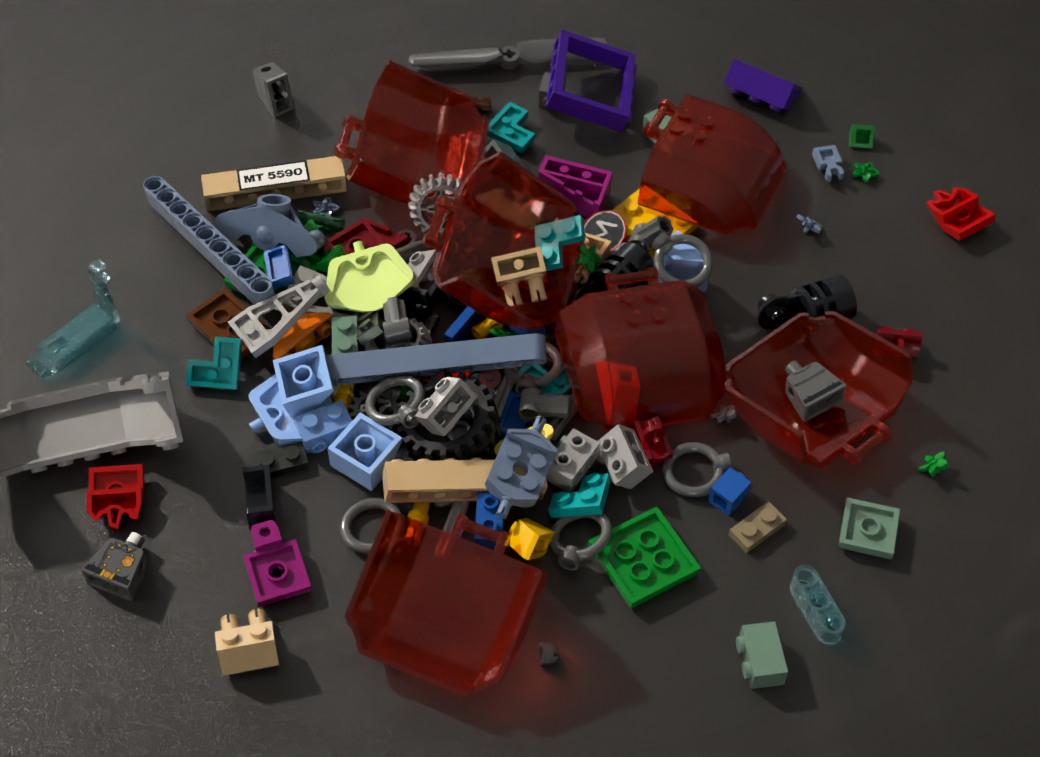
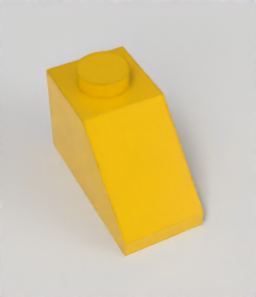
(530, 538)

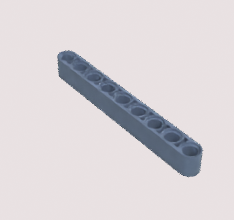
(208, 240)
(437, 359)

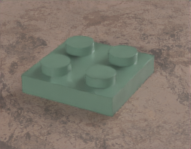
(869, 528)

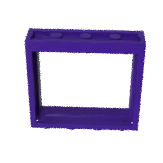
(583, 107)

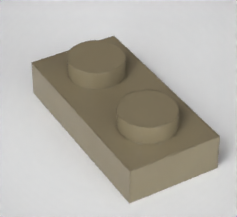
(757, 527)

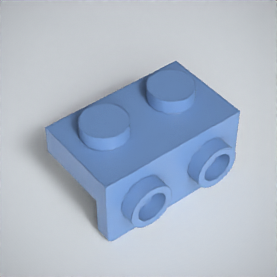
(322, 426)

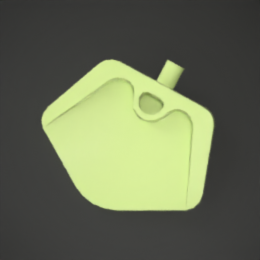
(367, 278)

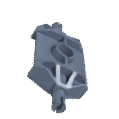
(527, 450)

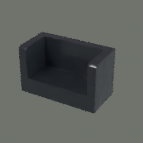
(259, 495)

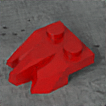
(959, 212)
(115, 492)

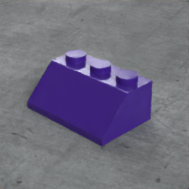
(761, 86)

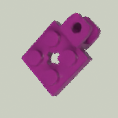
(272, 554)

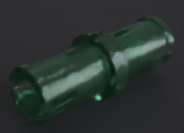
(322, 221)

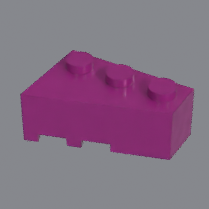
(580, 183)

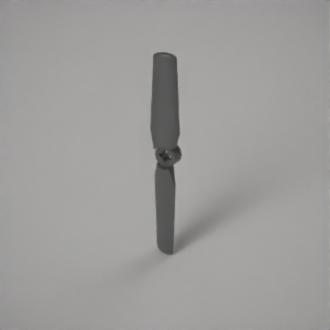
(525, 53)

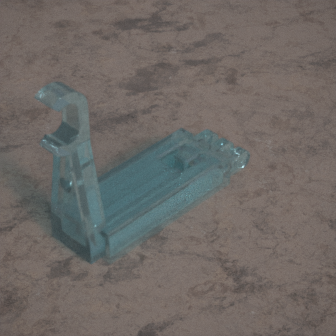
(81, 331)

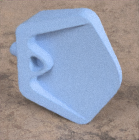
(273, 415)

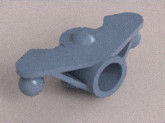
(269, 224)

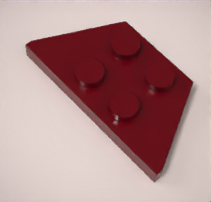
(367, 232)

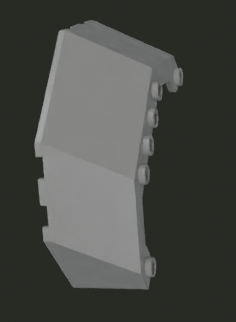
(88, 422)

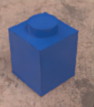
(729, 491)

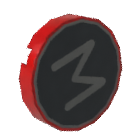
(608, 226)

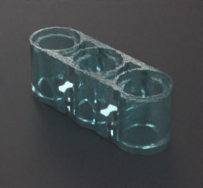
(817, 617)

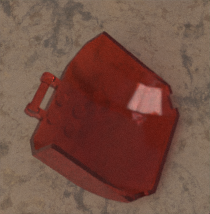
(412, 132)
(710, 166)
(497, 217)
(642, 352)
(869, 365)
(443, 603)

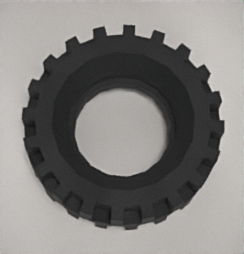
(468, 446)

